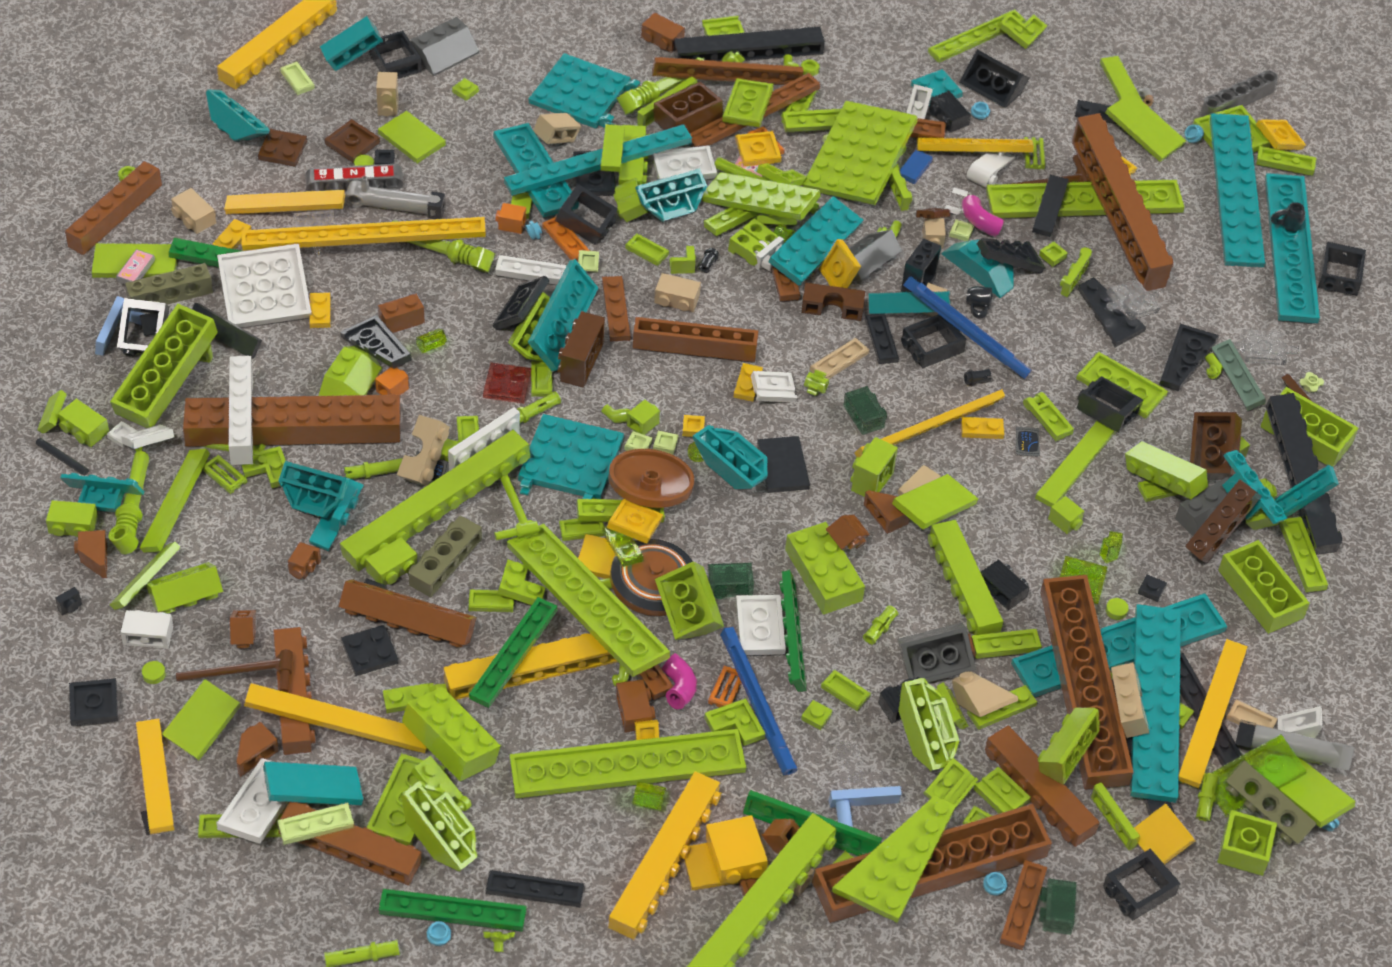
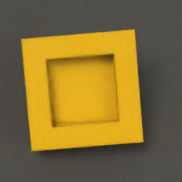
(692, 425)
(646, 729)

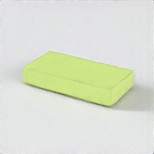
(297, 78)

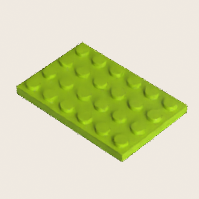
(860, 152)

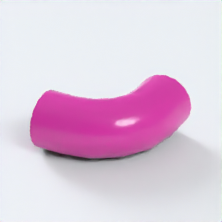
(980, 217)
(683, 679)

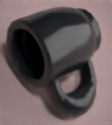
(1292, 217)
(979, 298)

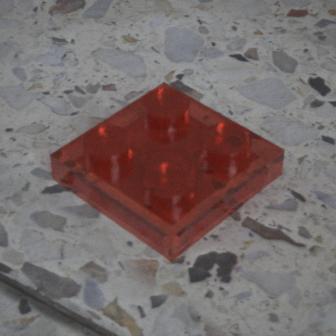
(507, 383)

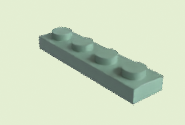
(1239, 375)

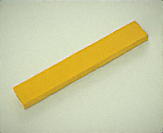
(976, 145)
(284, 202)
(155, 776)

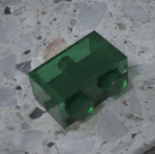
(865, 410)
(730, 579)
(1059, 906)

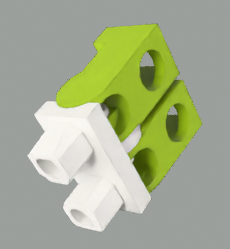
(755, 244)

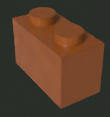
(661, 31)
(402, 313)
(848, 532)
(634, 703)

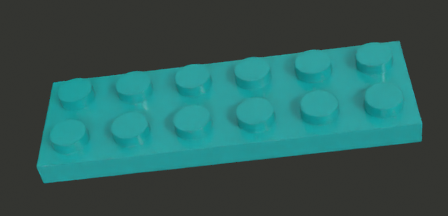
(526, 152)
(814, 240)
(569, 298)

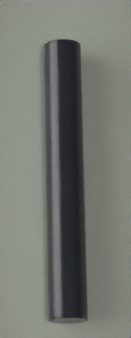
(62, 456)

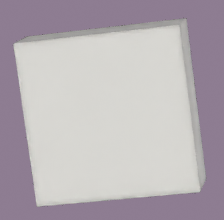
(118, 431)

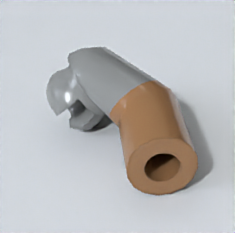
(1146, 93)

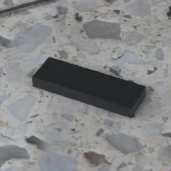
(881, 338)

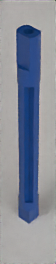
(967, 327)
(758, 701)

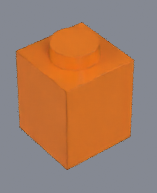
(511, 218)
(392, 382)

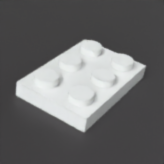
(683, 160)
(760, 624)

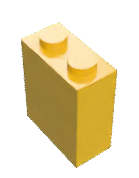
(736, 849)

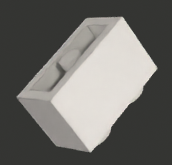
(147, 629)

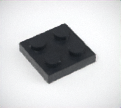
(369, 650)
(93, 702)

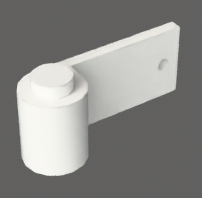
(986, 167)

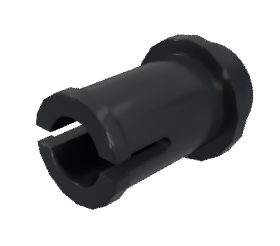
(710, 256)
(979, 376)

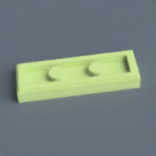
(315, 824)

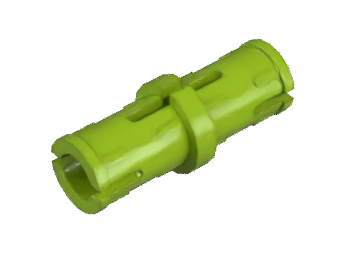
(880, 625)
(1207, 797)

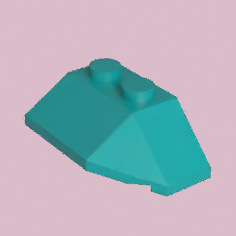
(233, 117)
(673, 195)
(987, 272)
(731, 457)
(312, 489)

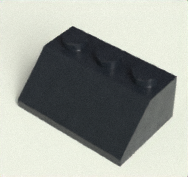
(993, 79)

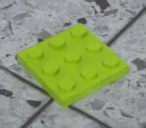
(1257, 136)

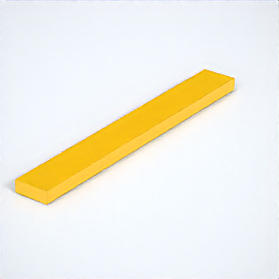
(941, 419)
(1212, 713)
(332, 717)

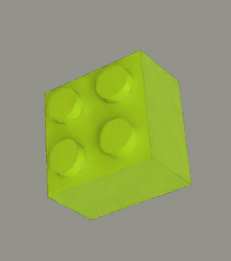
(873, 467)
(1247, 842)

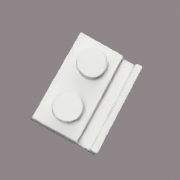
(773, 386)
(147, 436)

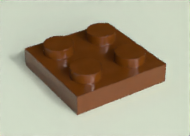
(352, 140)
(282, 147)

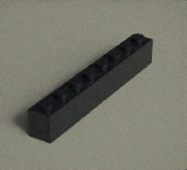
(752, 45)
(1300, 464)

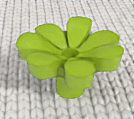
(498, 938)

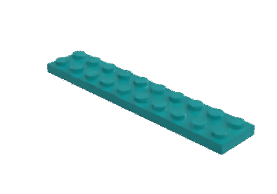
(1236, 191)
(1291, 252)
(1198, 622)
(1158, 668)

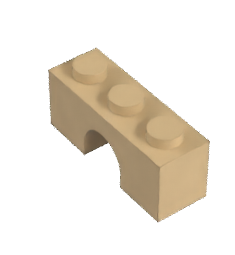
(421, 467)
(1129, 700)

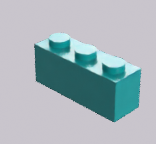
(351, 43)

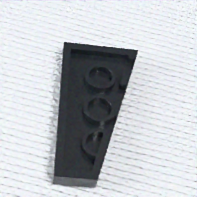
(1186, 354)

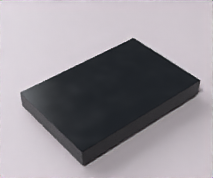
(598, 182)
(520, 303)
(784, 464)

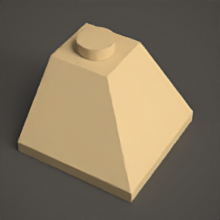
(980, 694)

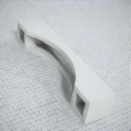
(240, 410)

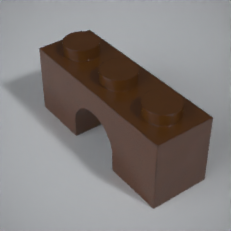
(848, 300)

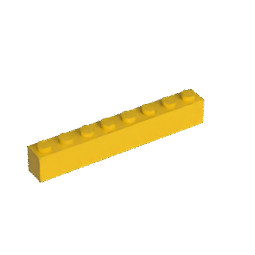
(274, 41)
(540, 663)
(664, 856)

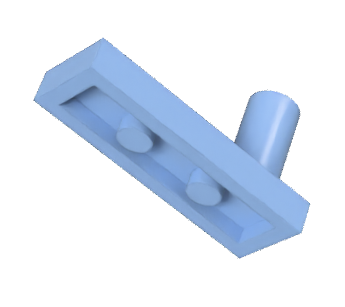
(111, 323)
(859, 797)

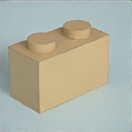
(387, 94)
(557, 128)
(193, 211)
(677, 292)

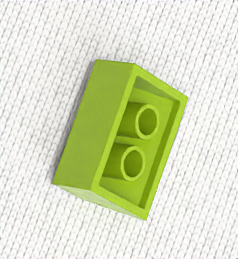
(184, 587)
(689, 602)
(1069, 744)

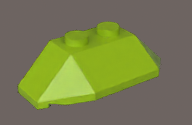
(524, 329)
(350, 373)
(928, 724)
(440, 825)

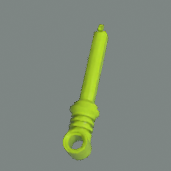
(647, 93)
(458, 251)
(129, 513)

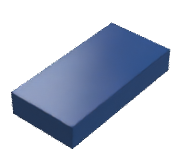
(915, 166)

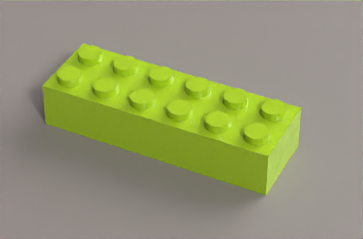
(164, 366)

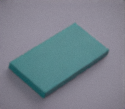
(312, 783)

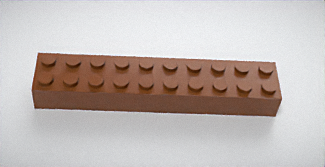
(1122, 202)
(298, 420)
(1086, 677)
(960, 856)

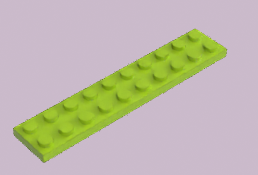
(1079, 198)
(589, 601)
(626, 763)

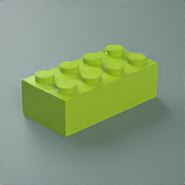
(1329, 432)
(824, 568)
(1263, 586)
(451, 733)

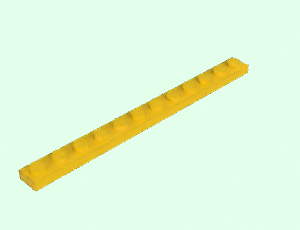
(364, 233)

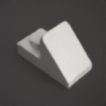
(919, 101)
(1303, 722)

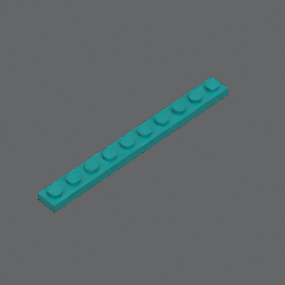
(591, 161)

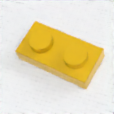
(232, 235)
(321, 310)
(744, 387)
(982, 428)

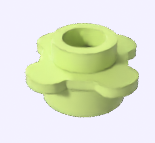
(1311, 382)

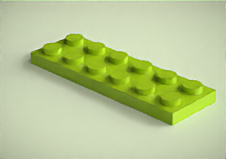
(761, 196)

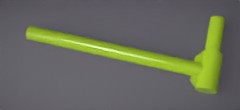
(525, 526)

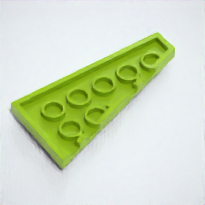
(892, 870)

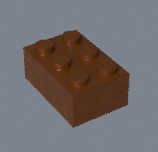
(690, 107)
(581, 349)
(1212, 438)

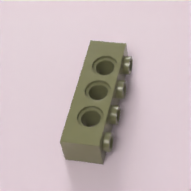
(172, 286)
(445, 556)
(1300, 822)

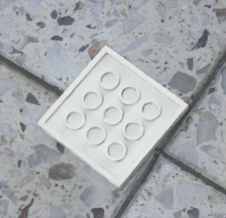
(264, 286)

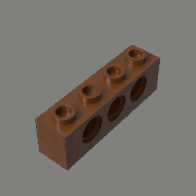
(1223, 521)

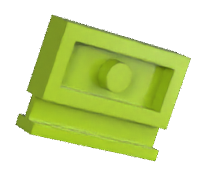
(722, 25)
(951, 783)
(1001, 791)

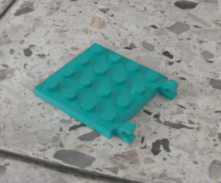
(581, 91)
(570, 457)

